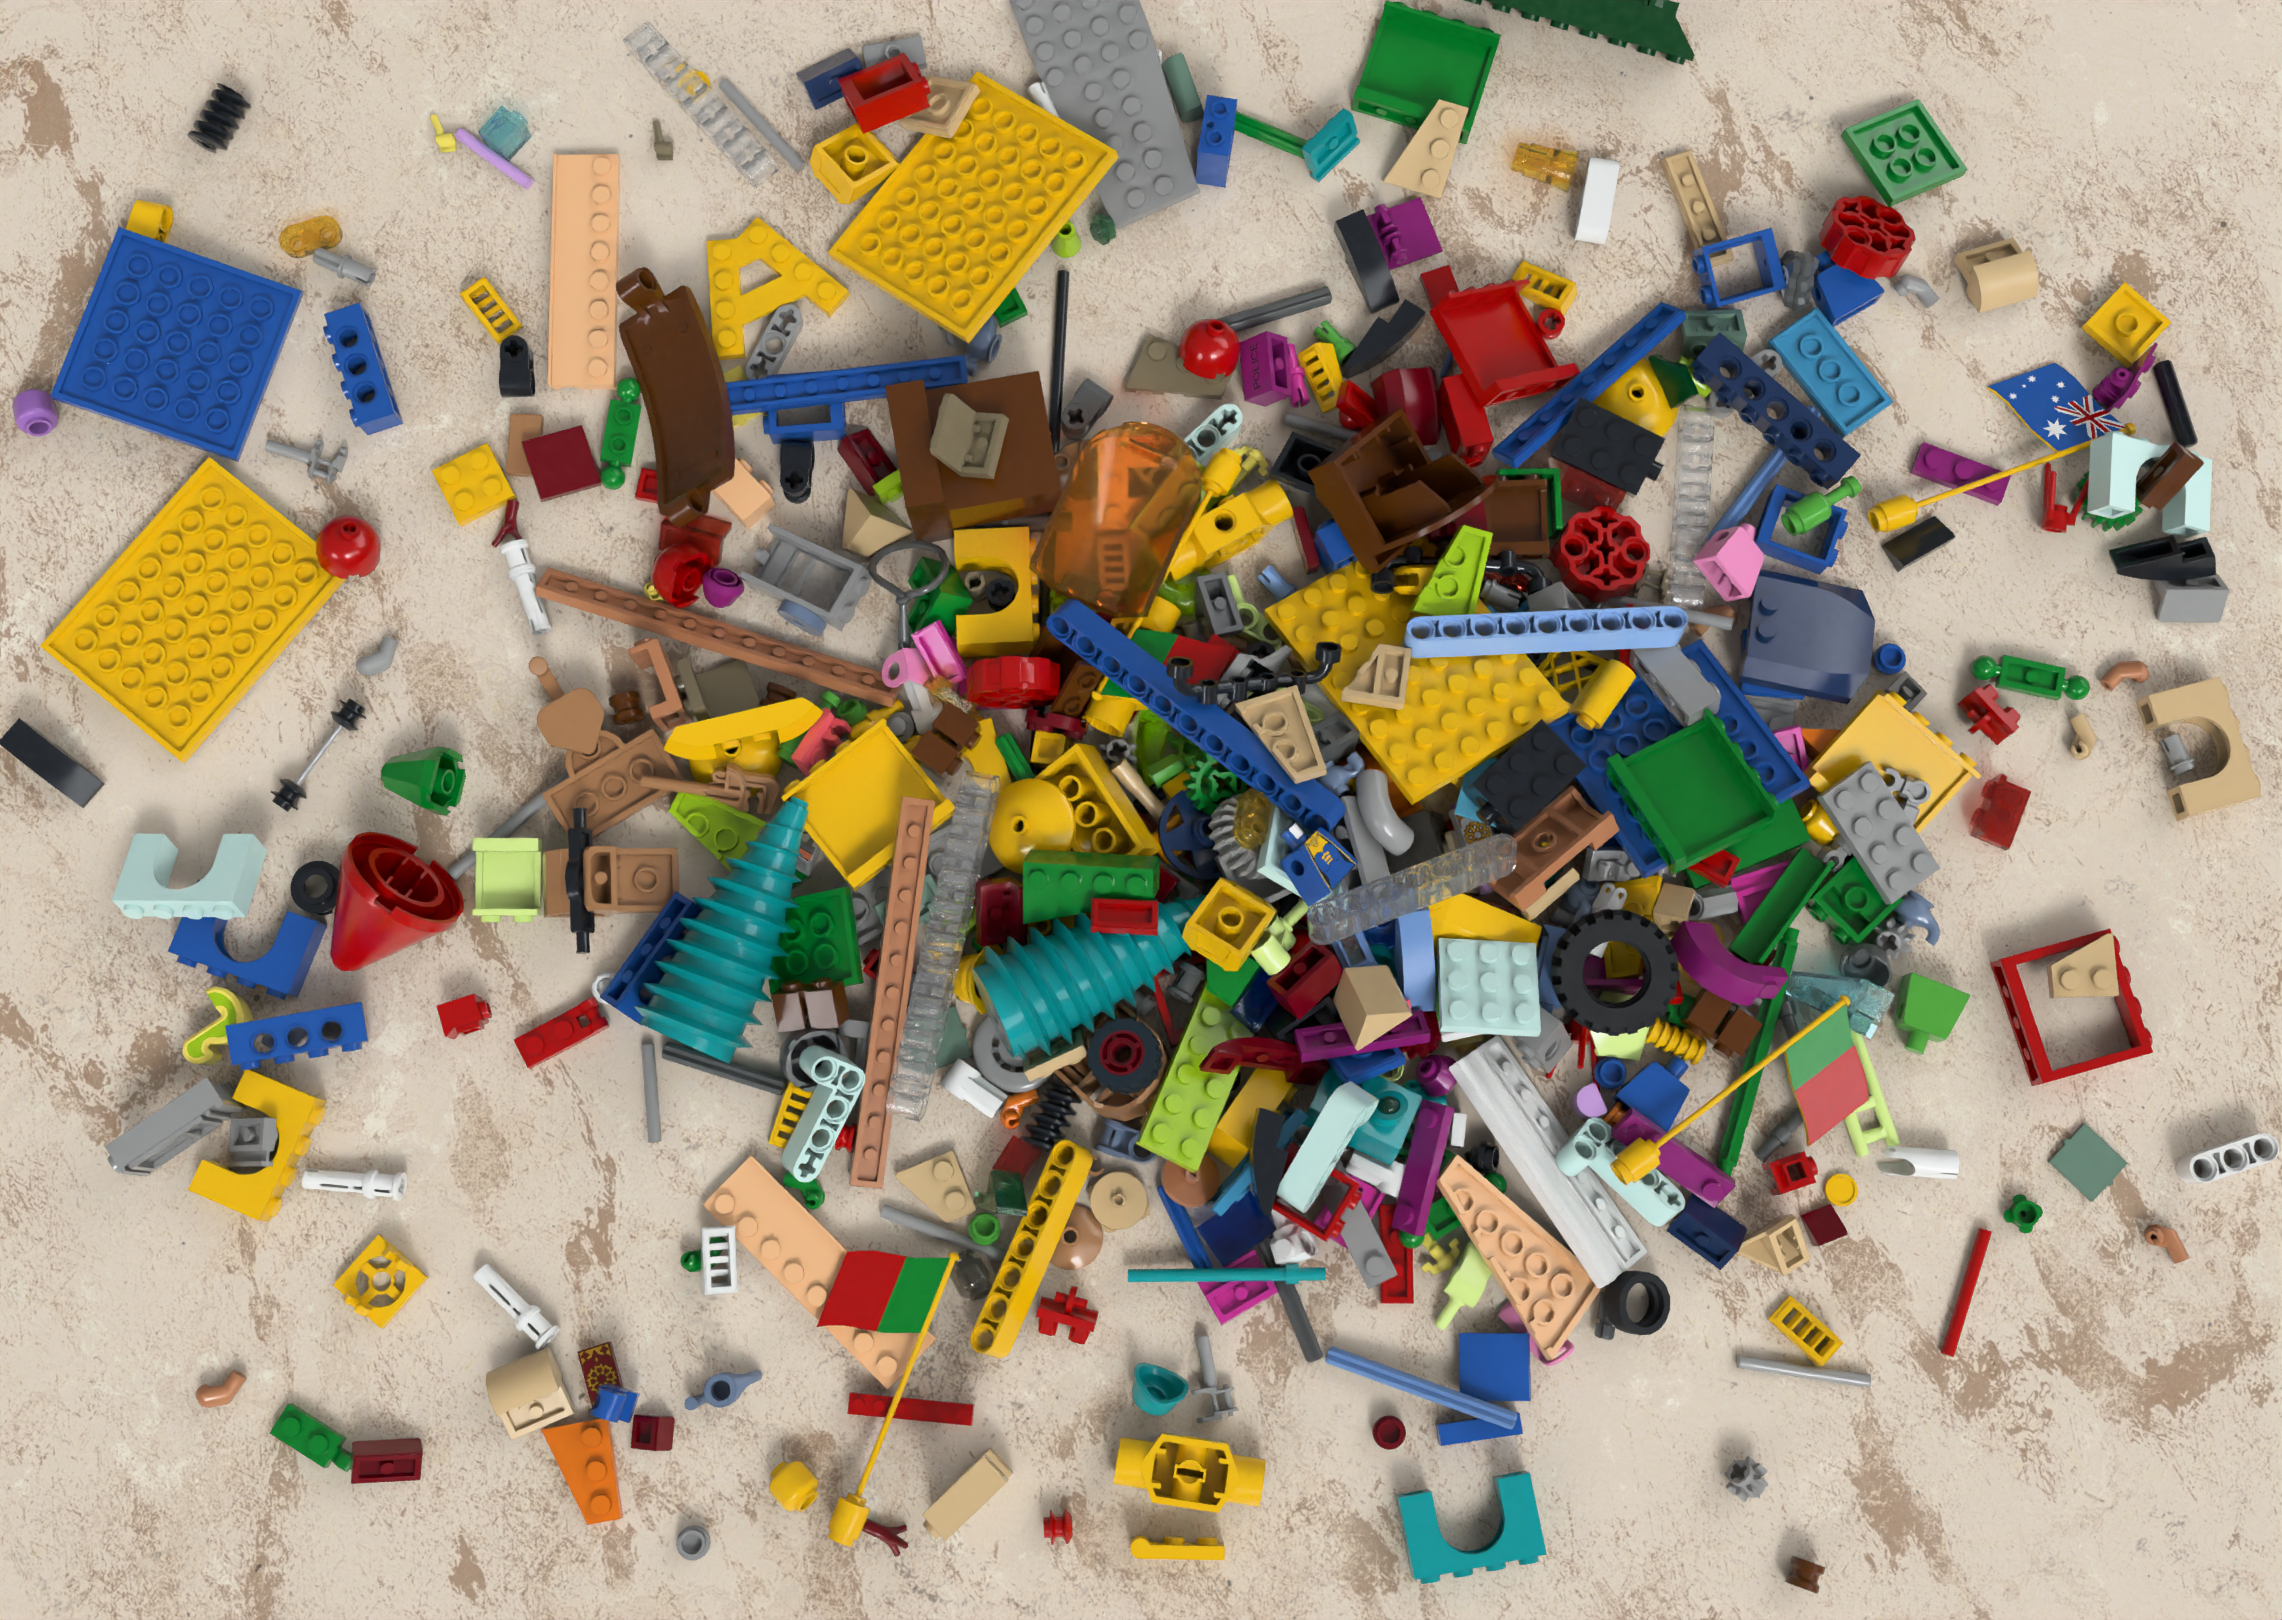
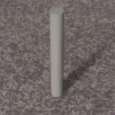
(651, 1093)

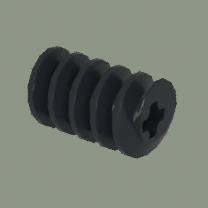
(218, 118)
(1052, 1117)

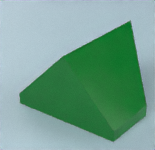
(1230, 984)

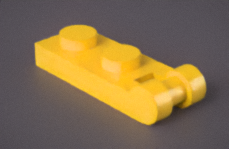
(1177, 1549)

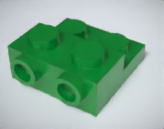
(1849, 904)

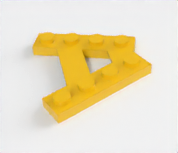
(797, 280)

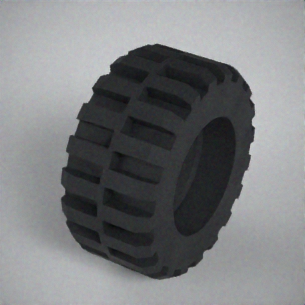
(1623, 1016)

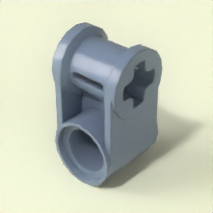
(1123, 1142)

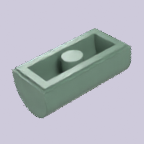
(1182, 88)

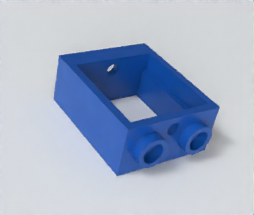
(1216, 141)
(1767, 262)
(807, 432)
(1827, 556)

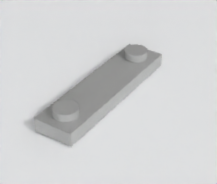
(1359, 1235)

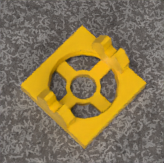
(347, 1282)

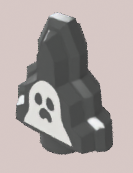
(1799, 278)

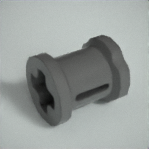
(1186, 982)

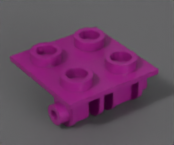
(1404, 233)
(2123, 383)

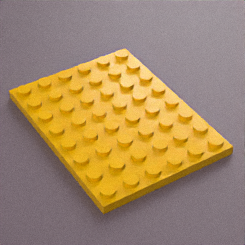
(973, 209)
(194, 610)
(1453, 707)

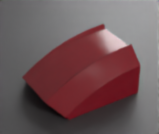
(1417, 395)

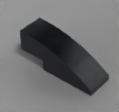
(1366, 261)
(1384, 339)
(2165, 559)
(51, 762)
(1265, 1159)

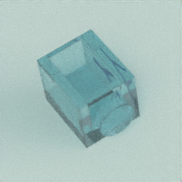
(505, 133)

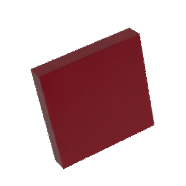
(561, 463)

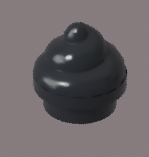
(1483, 1157)

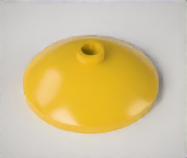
(1650, 410)
(749, 756)
(1046, 819)

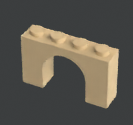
(2209, 708)
(966, 1495)

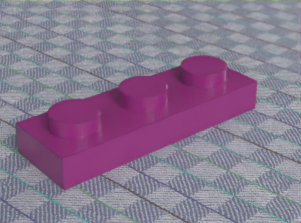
(1955, 471)

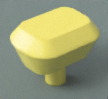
(651, 593)

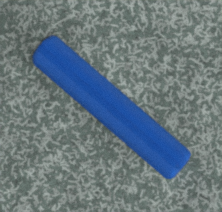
(1185, 1231)

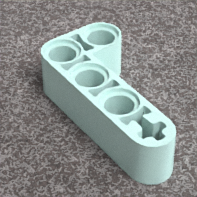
(1210, 429)
(1341, 1116)
(1595, 1147)
(796, 1157)

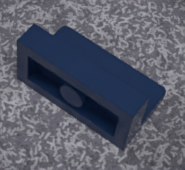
(822, 78)
(1708, 1231)

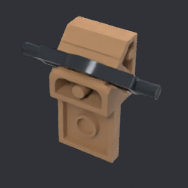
(604, 880)

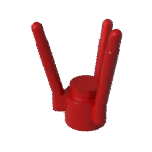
(2055, 516)
(1581, 1036)

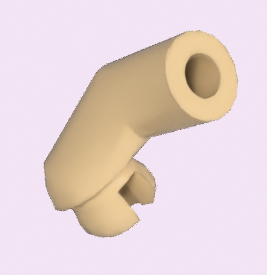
(2084, 739)

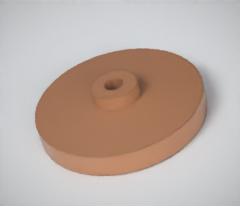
(1191, 1188)

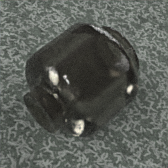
(973, 1275)

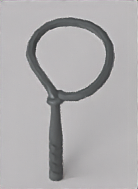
(905, 597)

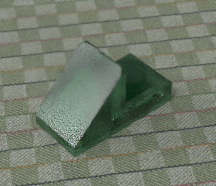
(1004, 1194)

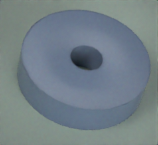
(801, 618)

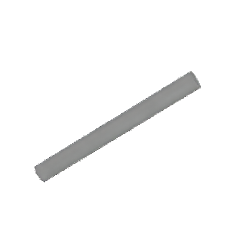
(762, 125)
(1693, 616)
(941, 1232)
(1803, 1371)

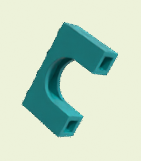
(1517, 1536)

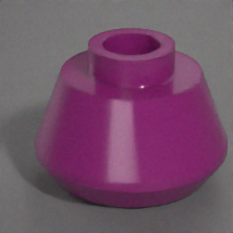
(722, 587)
(1435, 1075)

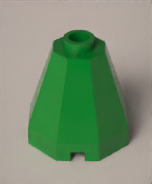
(426, 778)

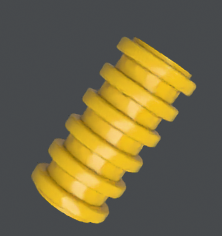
(1676, 1041)

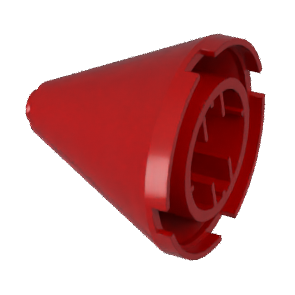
(388, 901)

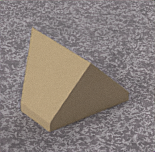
(870, 525)
(1777, 1245)

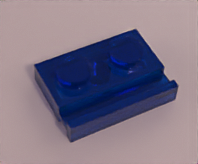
(1236, 1229)

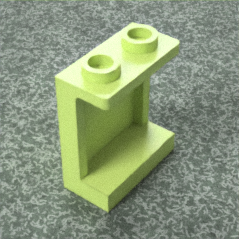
(508, 878)

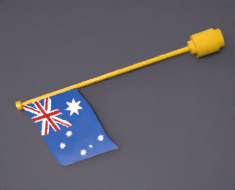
(2053, 410)

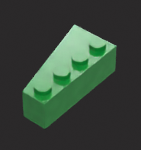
(1066, 881)

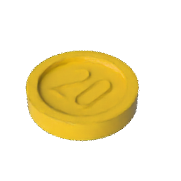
(1840, 1190)

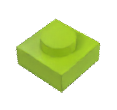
(889, 488)

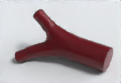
(509, 523)
(887, 1535)

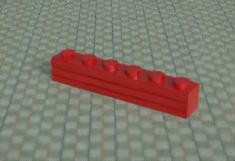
(912, 1409)

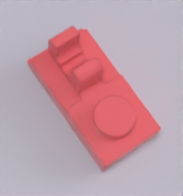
(820, 741)

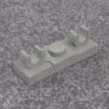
(1614, 865)

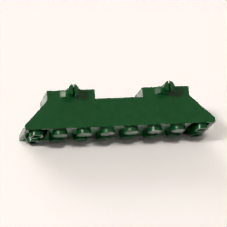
(1639, 22)

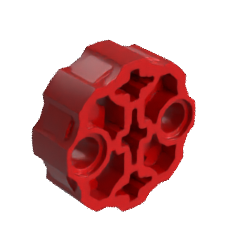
(1866, 237)
(1605, 557)
(1013, 682)

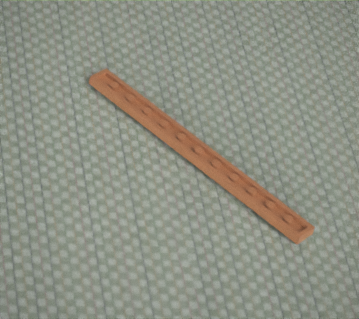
(716, 636)
(891, 989)

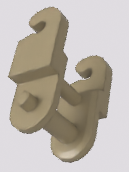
(1662, 586)

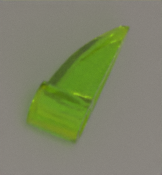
(1150, 742)

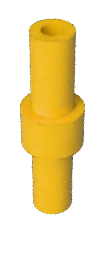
(876, 715)

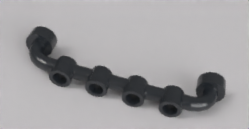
(1505, 565)
(1237, 686)

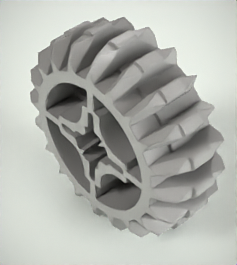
(1236, 857)

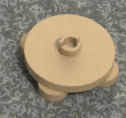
(1118, 1200)

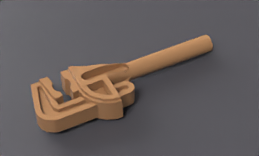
(730, 787)

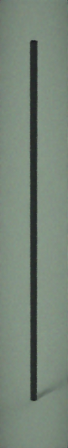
(1055, 428)

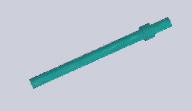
(1291, 1274)

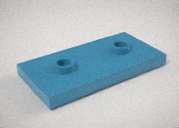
(1830, 372)
(1238, 1181)

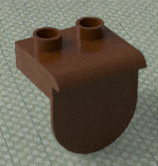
(1390, 490)

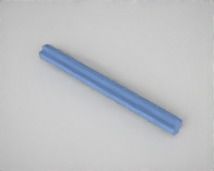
(1756, 485)
(1421, 1387)

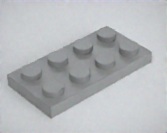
(1878, 832)

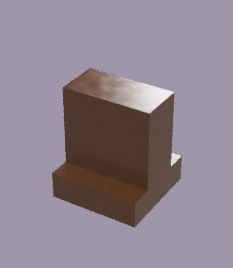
(943, 500)

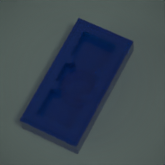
(1255, 1003)

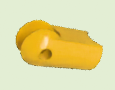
(1416, 578)

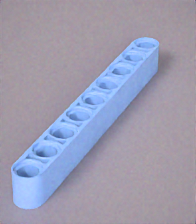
(1559, 627)

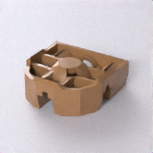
(1112, 1104)

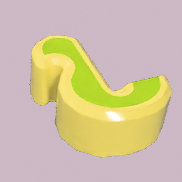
(203, 1045)

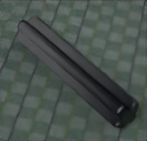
(2175, 404)

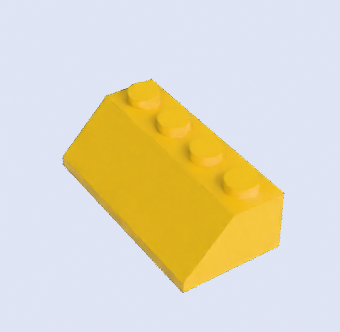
(1102, 810)

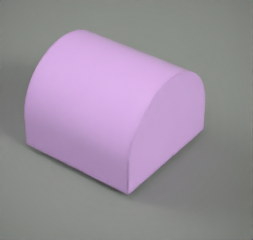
(1588, 1102)

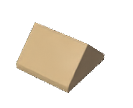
(1369, 1003)

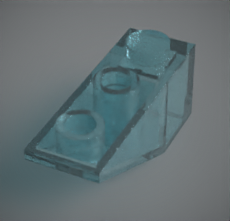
(1822, 991)

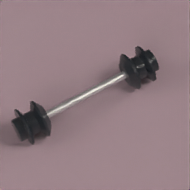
(291, 790)

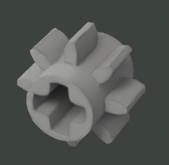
(1122, 746)
(1899, 931)
(1746, 1479)

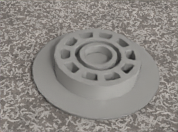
(992, 1070)

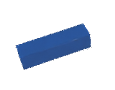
(1473, 1430)

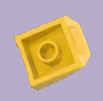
(852, 163)
(1228, 924)

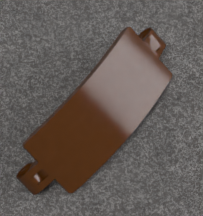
(681, 394)

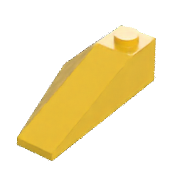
(1474, 920)

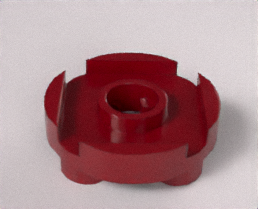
(1047, 722)

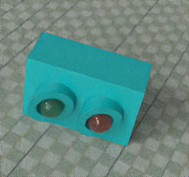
(1388, 1125)

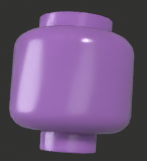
(35, 412)

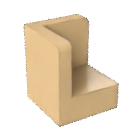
(1672, 907)

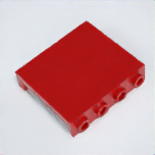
(1498, 343)

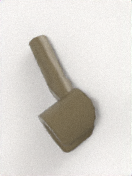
(663, 149)

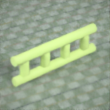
(1875, 1100)

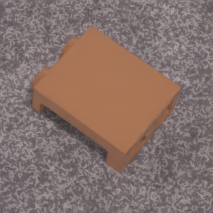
(672, 711)

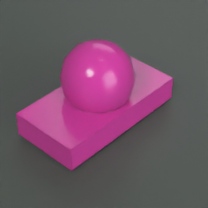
(940, 652)

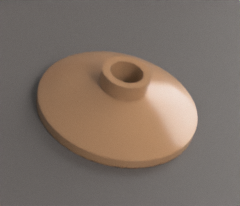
(1087, 1244)

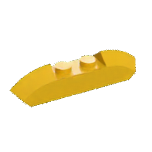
(700, 738)

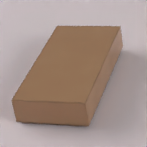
(521, 429)

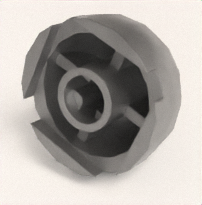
(796, 1043)

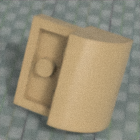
(1998, 274)
(529, 1393)

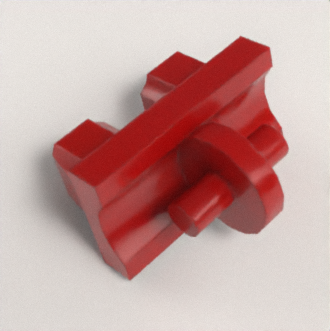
(1988, 715)
(1068, 1311)

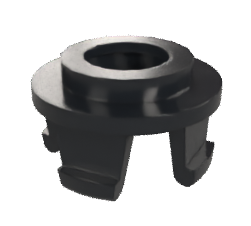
(320, 905)

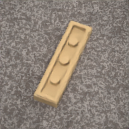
(1695, 204)

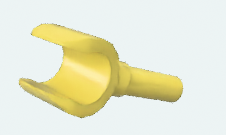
(445, 141)

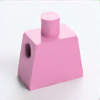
(1731, 561)

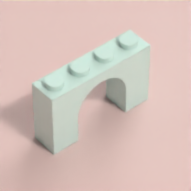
(2113, 484)
(220, 894)

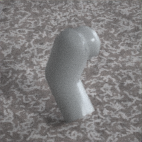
(378, 661)

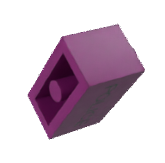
(1265, 369)

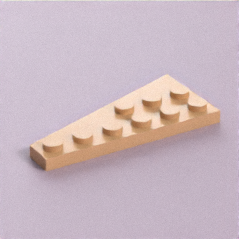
(1529, 1264)

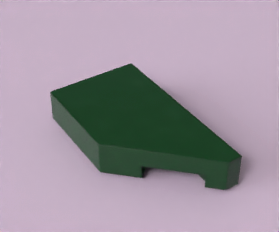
(1674, 380)

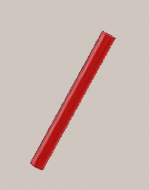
(1966, 1292)

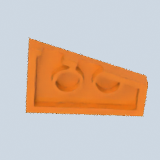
(589, 1467)

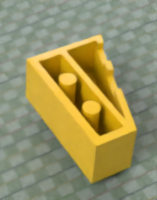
(1233, 1133)

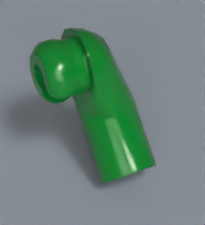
(811, 1191)
(692, 1259)

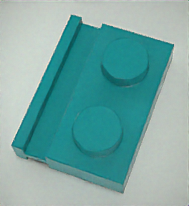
(1330, 144)

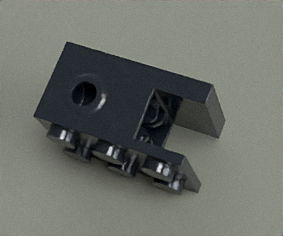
(1609, 448)
(1524, 779)

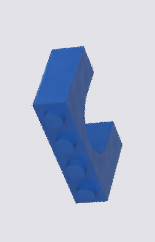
(280, 969)

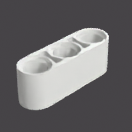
(1596, 200)
(2242, 1158)

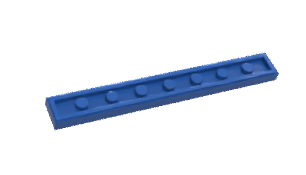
(841, 384)
(1588, 384)

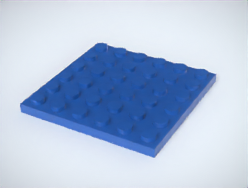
(177, 344)
(1644, 720)

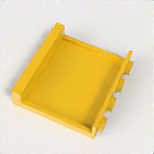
(1897, 740)
(858, 801)

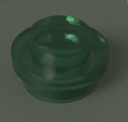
(1103, 229)

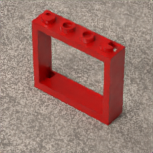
(2025, 1027)

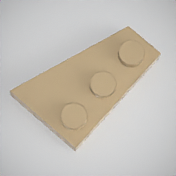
(1430, 153)
(1285, 731)

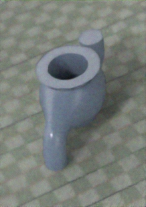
(983, 346)
(1339, 776)
(1581, 897)
(1916, 912)
(723, 1389)

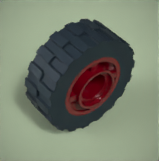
(1116, 1038)

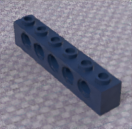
(1790, 413)

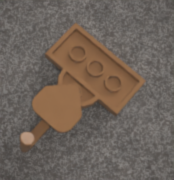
(603, 780)

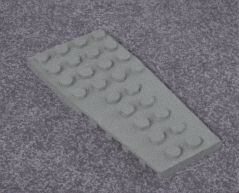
(1112, 86)

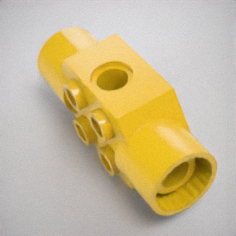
(1246, 523)
(1114, 714)
(1189, 1472)

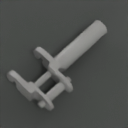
(310, 458)
(1210, 1381)

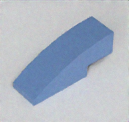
(1415, 959)

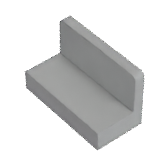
(2192, 599)

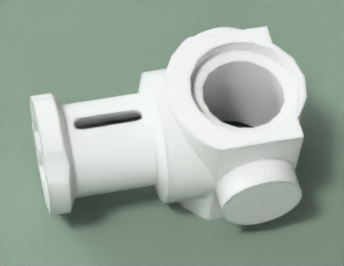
(1290, 1241)

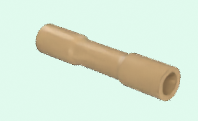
(1134, 783)

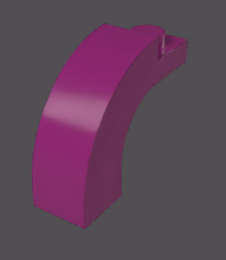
(1720, 971)

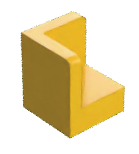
(1049, 748)

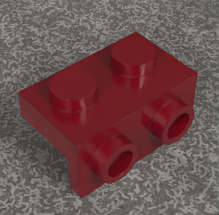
(999, 912)

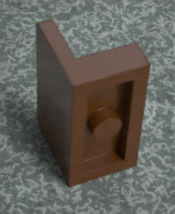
(2167, 476)

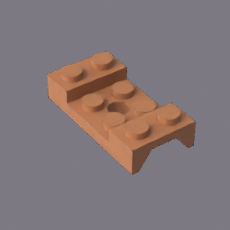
(1570, 828)

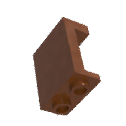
(1518, 518)
(1077, 675)

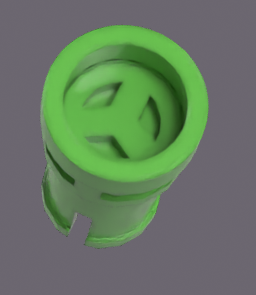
(1342, 346)

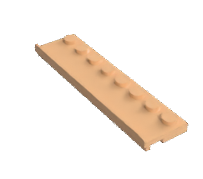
(584, 271)
(803, 1260)

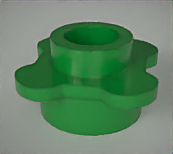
(2032, 1213)

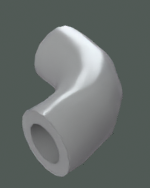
(1379, 814)

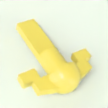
(1254, 458)
(1444, 1260)

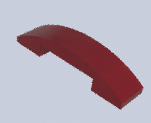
(1264, 1054)

